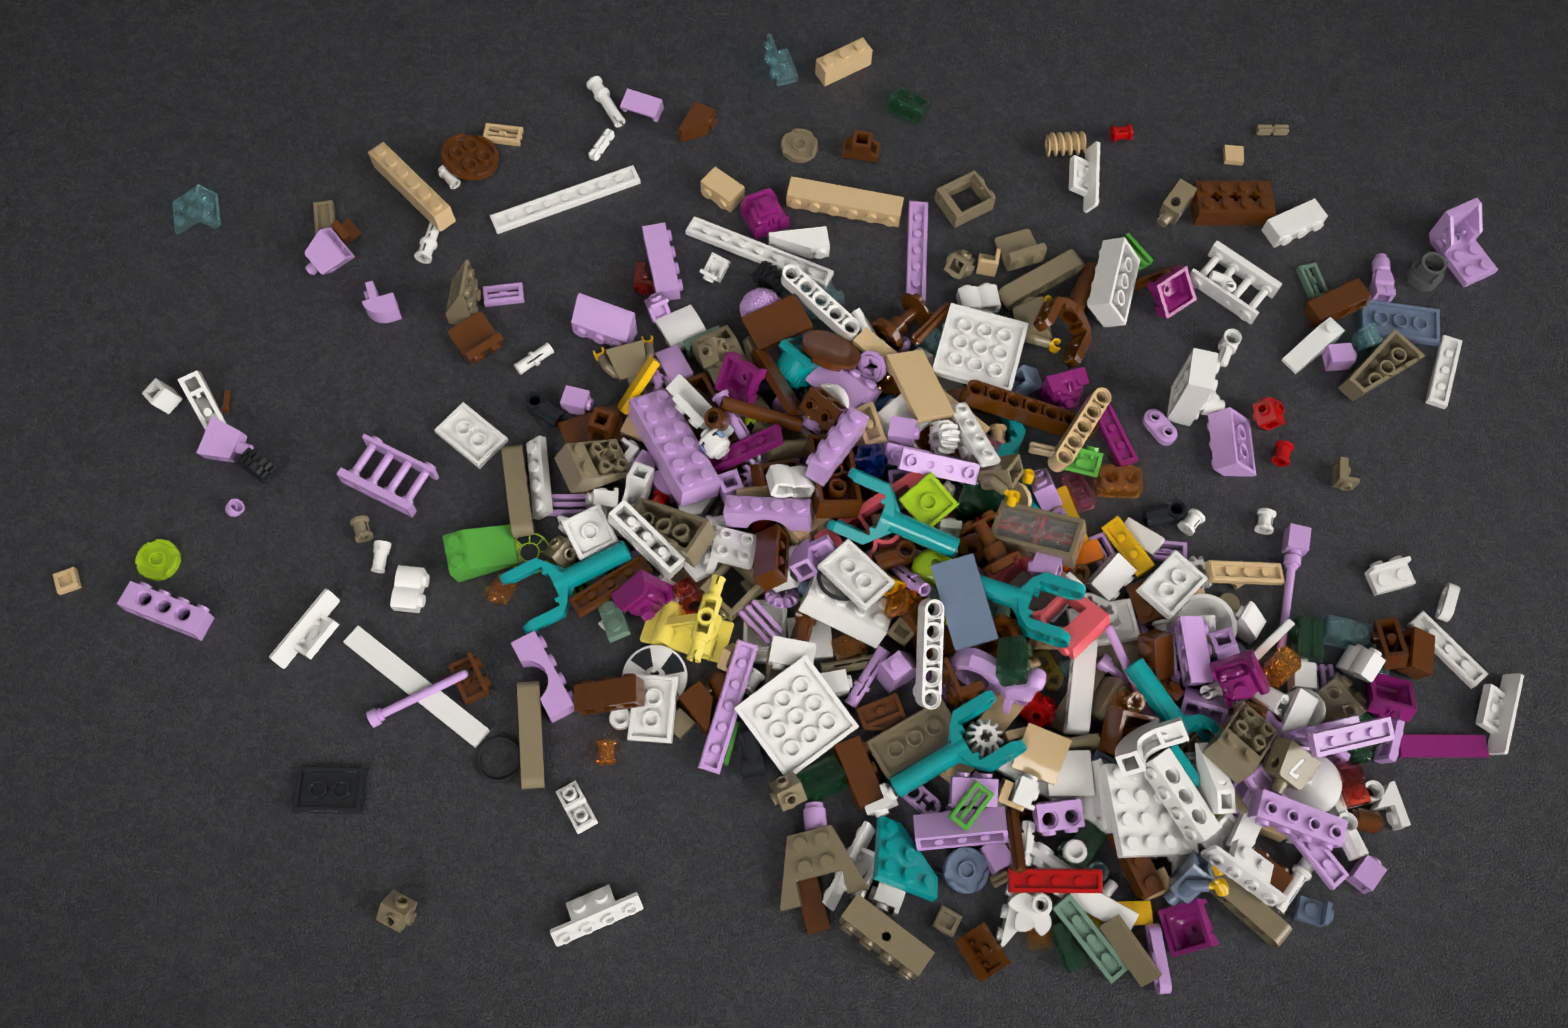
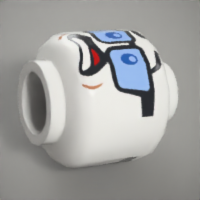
(714, 443)

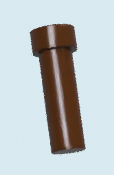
(225, 408)

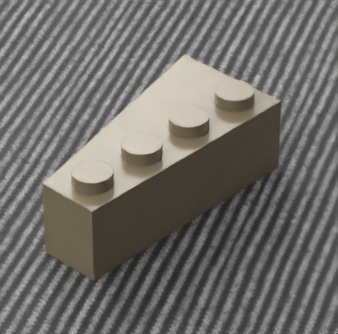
(1380, 365)
(684, 531)

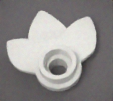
(1029, 915)

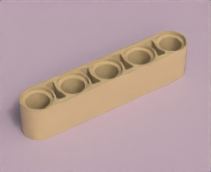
(1095, 406)

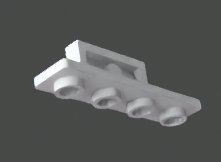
(1085, 176)
(691, 402)
(973, 442)
(309, 632)
(1498, 712)
(864, 861)
(1246, 869)
(594, 912)

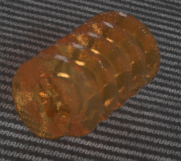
(1281, 666)

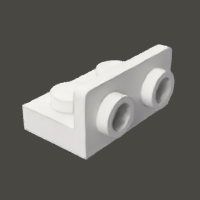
(1390, 575)

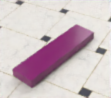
(1116, 438)
(749, 448)
(1443, 746)

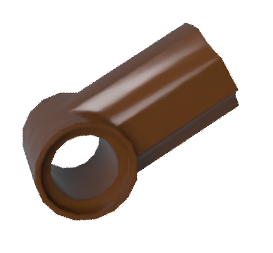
(893, 557)
(803, 626)

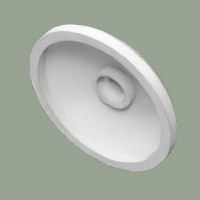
(1210, 605)
(1322, 788)

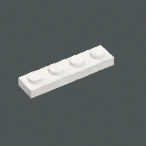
(539, 477)

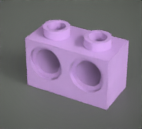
(1057, 809)

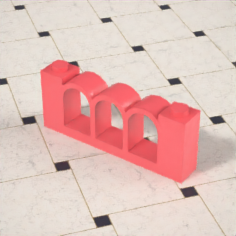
(872, 506)
(1083, 629)

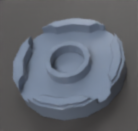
(965, 870)

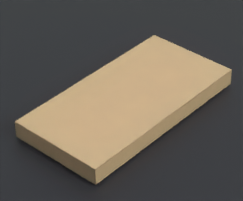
(919, 386)

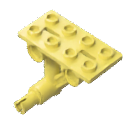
(693, 634)

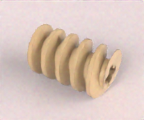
(1065, 142)

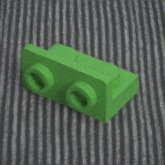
(1086, 462)

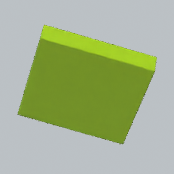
(928, 500)

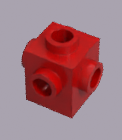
(1268, 413)
(1039, 710)

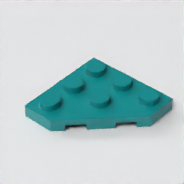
(900, 863)

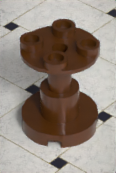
(894, 328)
(994, 551)

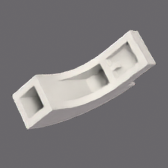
(638, 485)
(1144, 741)

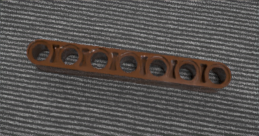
(1018, 407)

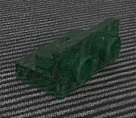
(908, 104)
(823, 779)
(1068, 948)

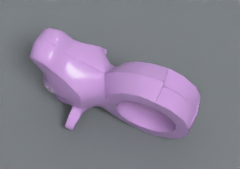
(976, 665)

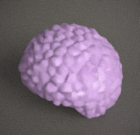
(757, 299)

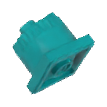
(795, 363)

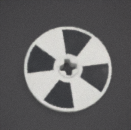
(660, 660)

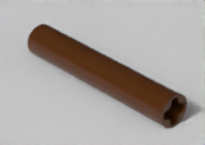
(761, 413)

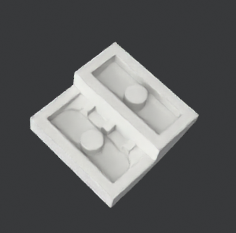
(680, 326)

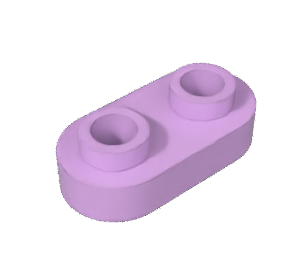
(1159, 426)

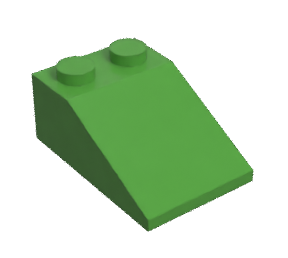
(479, 551)

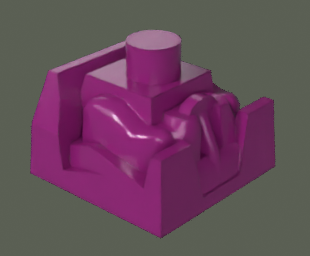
(763, 213)
(1172, 291)
(739, 378)
(1064, 388)
(643, 595)
(1240, 677)
(1391, 697)
(1187, 927)

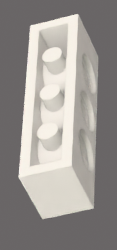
(646, 539)
(1180, 797)

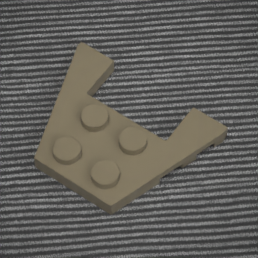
(815, 855)

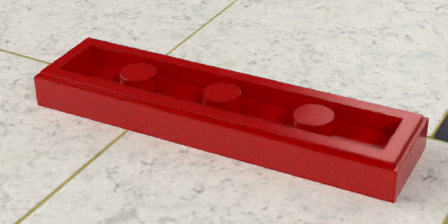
(1055, 880)

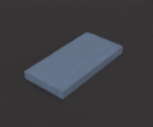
(1415, 323)
(964, 602)

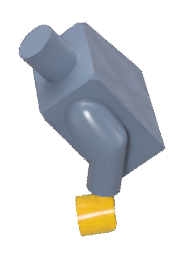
(1193, 877)

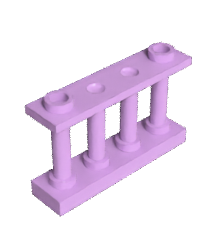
(926, 461)
(387, 495)
(1341, 735)

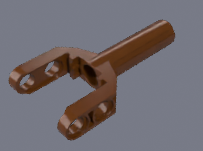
(1072, 313)

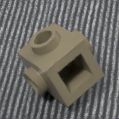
(954, 267)
(713, 352)
(560, 552)
(787, 791)
(397, 911)

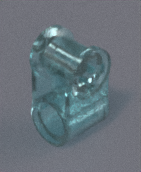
(1366, 337)

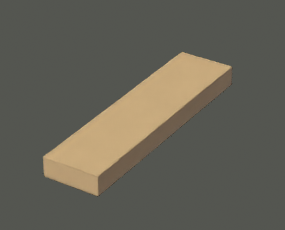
(1244, 572)

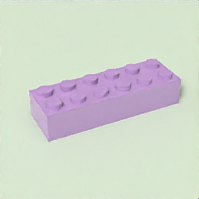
(673, 447)

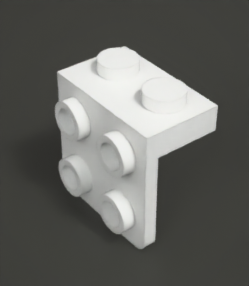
(730, 548)

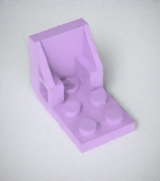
(1456, 241)

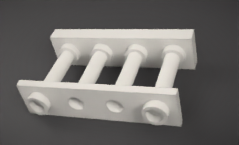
(1242, 268)

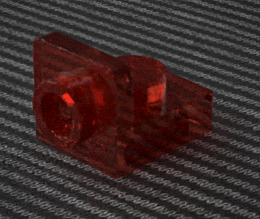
(641, 282)

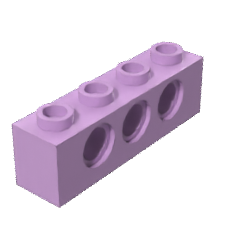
(195, 625)

